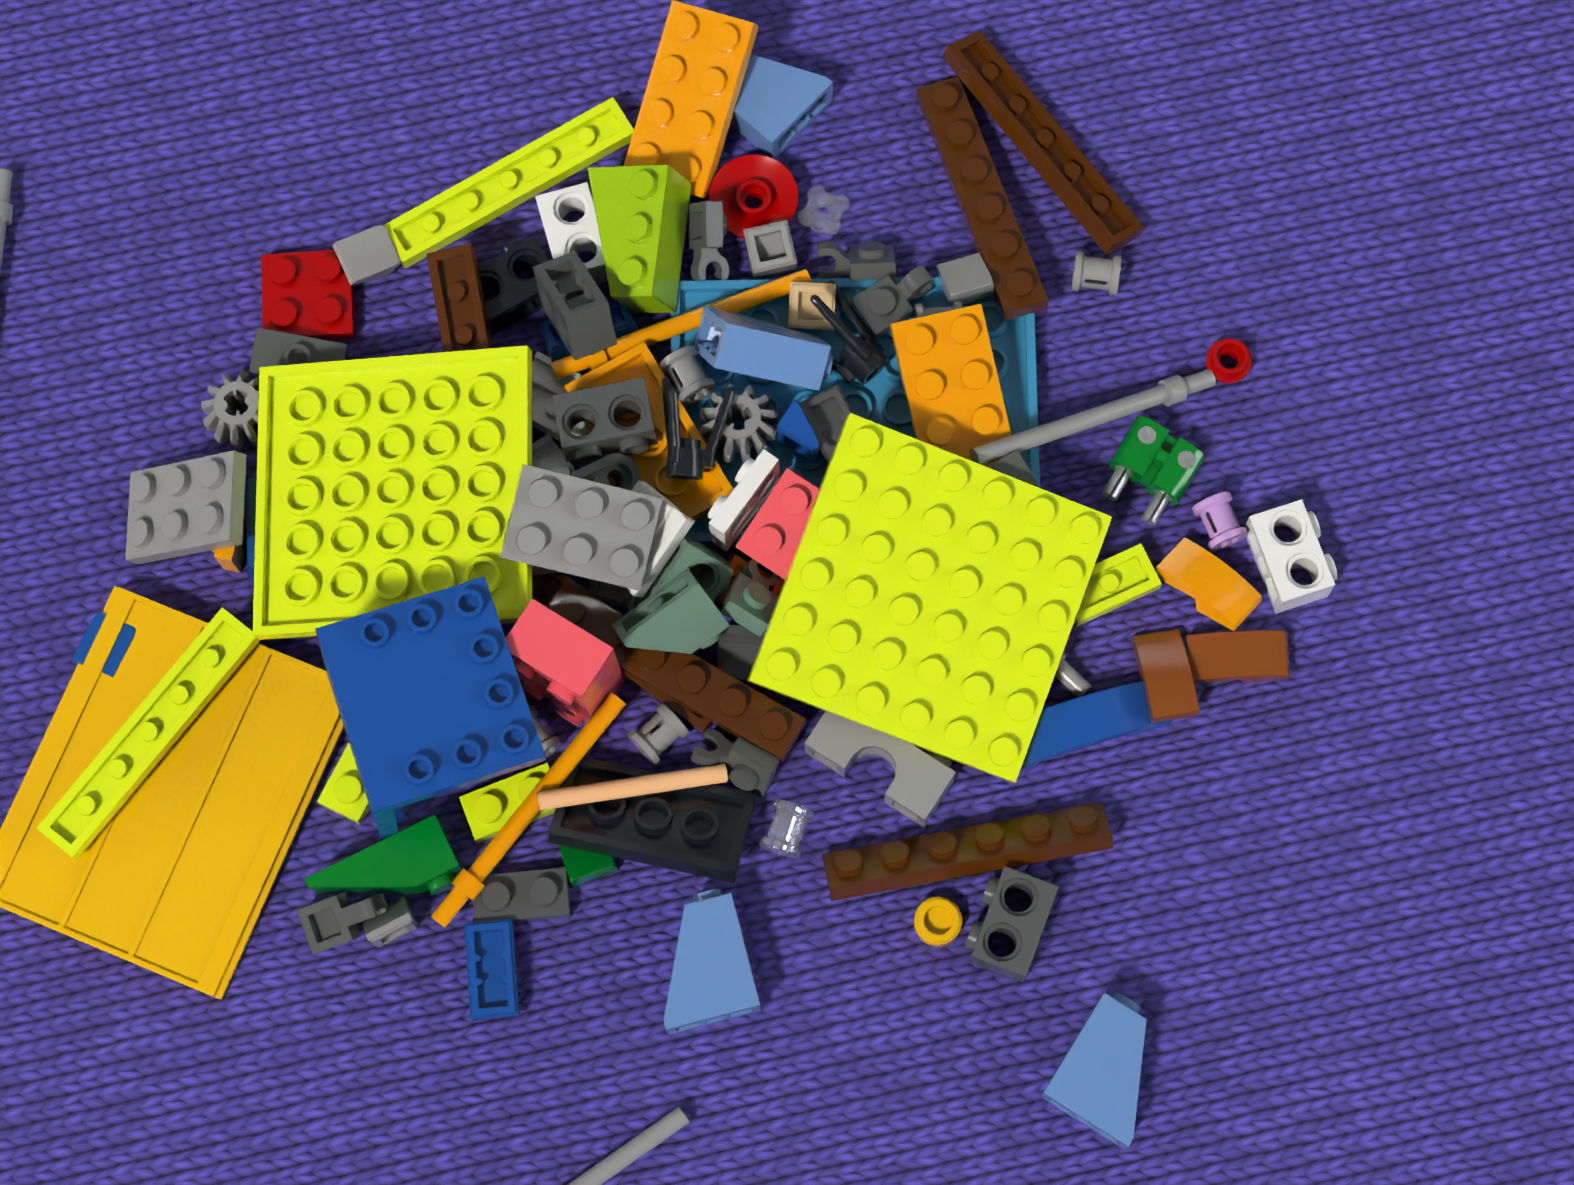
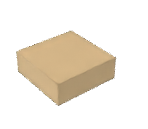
(803, 312)

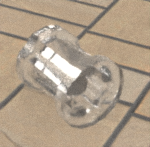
(787, 829)

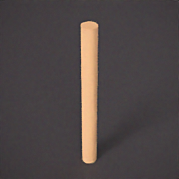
(632, 787)

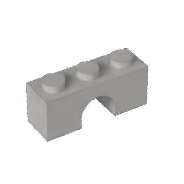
(919, 776)

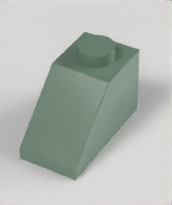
(673, 619)

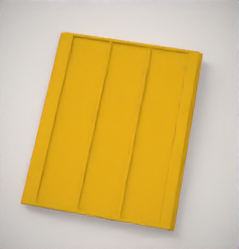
(207, 829)

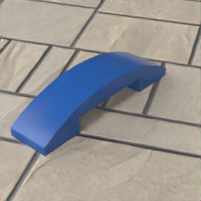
(1090, 722)

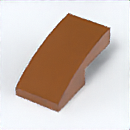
(1238, 656)
(1166, 676)

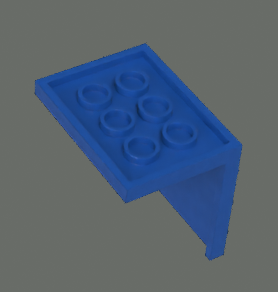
(428, 698)

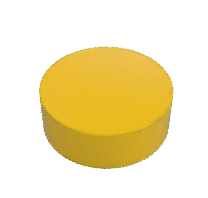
(937, 921)

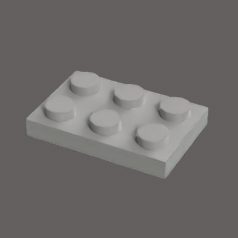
(186, 507)
(580, 527)

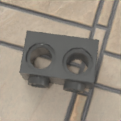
(575, 305)
(603, 408)
(1022, 927)

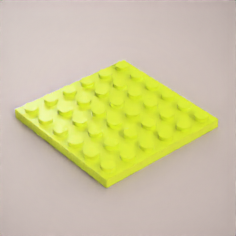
(387, 484)
(930, 598)

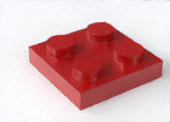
(307, 295)

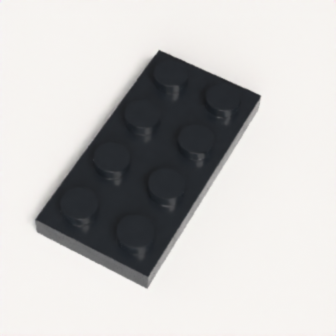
(678, 830)

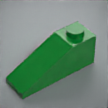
(404, 863)

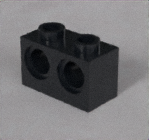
(516, 296)

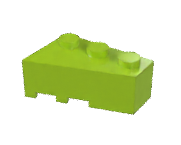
(641, 232)

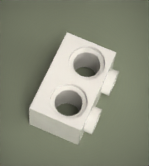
(573, 236)
(1277, 557)

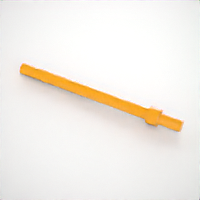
(679, 324)
(469, 883)

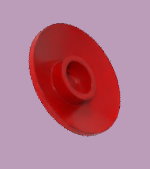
(754, 178)

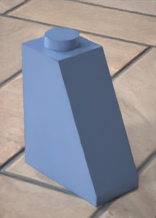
(778, 103)
(762, 349)
(710, 966)
(1103, 1071)

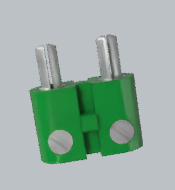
(1156, 462)

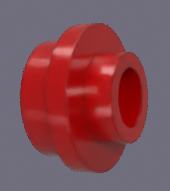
(1235, 350)

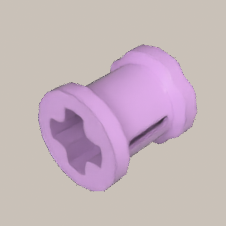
(1220, 521)

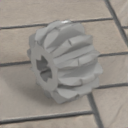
(222, 408)
(756, 420)

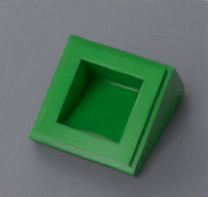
(585, 865)

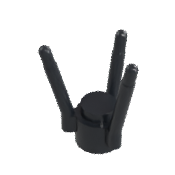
(863, 353)
(684, 455)

